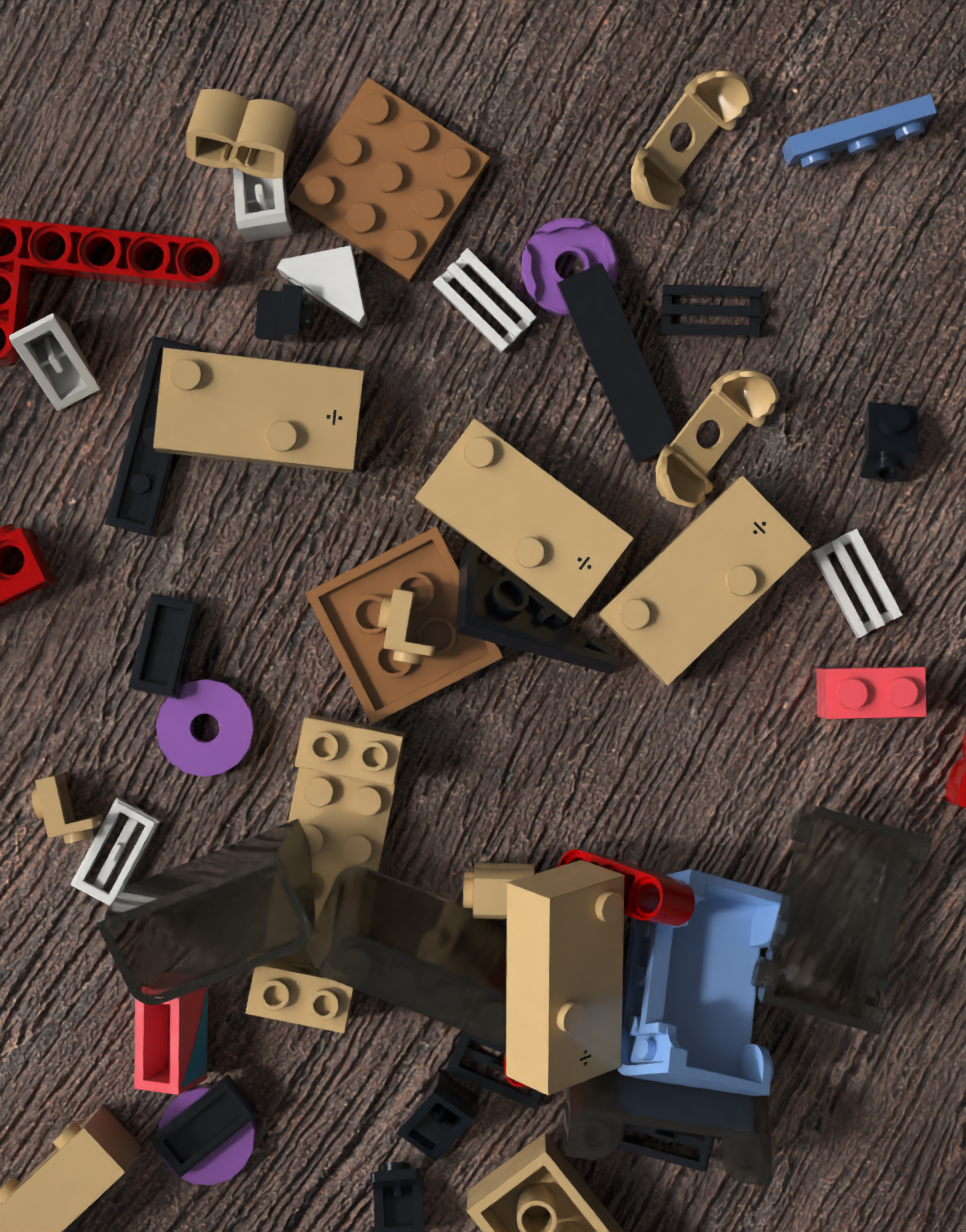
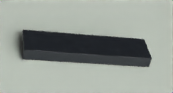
(617, 362)
(143, 471)

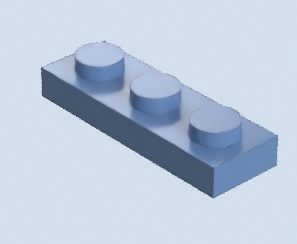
(859, 132)

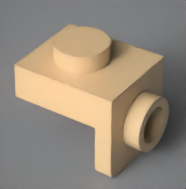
(396, 617)
(54, 805)

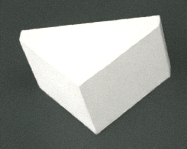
(261, 207)
(331, 279)
(55, 360)

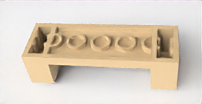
(345, 811)

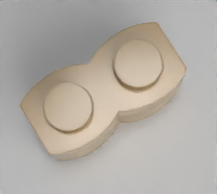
(241, 133)
(487, 887)

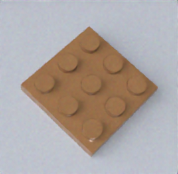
(389, 179)
(350, 616)

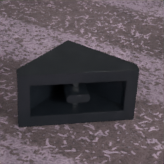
(439, 1116)

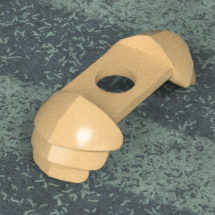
(708, 102)
(734, 401)

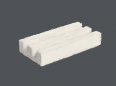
(455, 271)
(876, 619)
(135, 816)

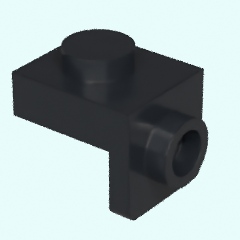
(284, 314)
(890, 442)
(398, 1198)

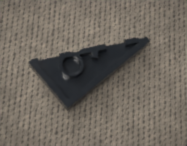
(513, 616)

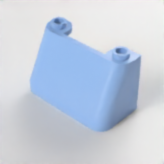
(693, 994)

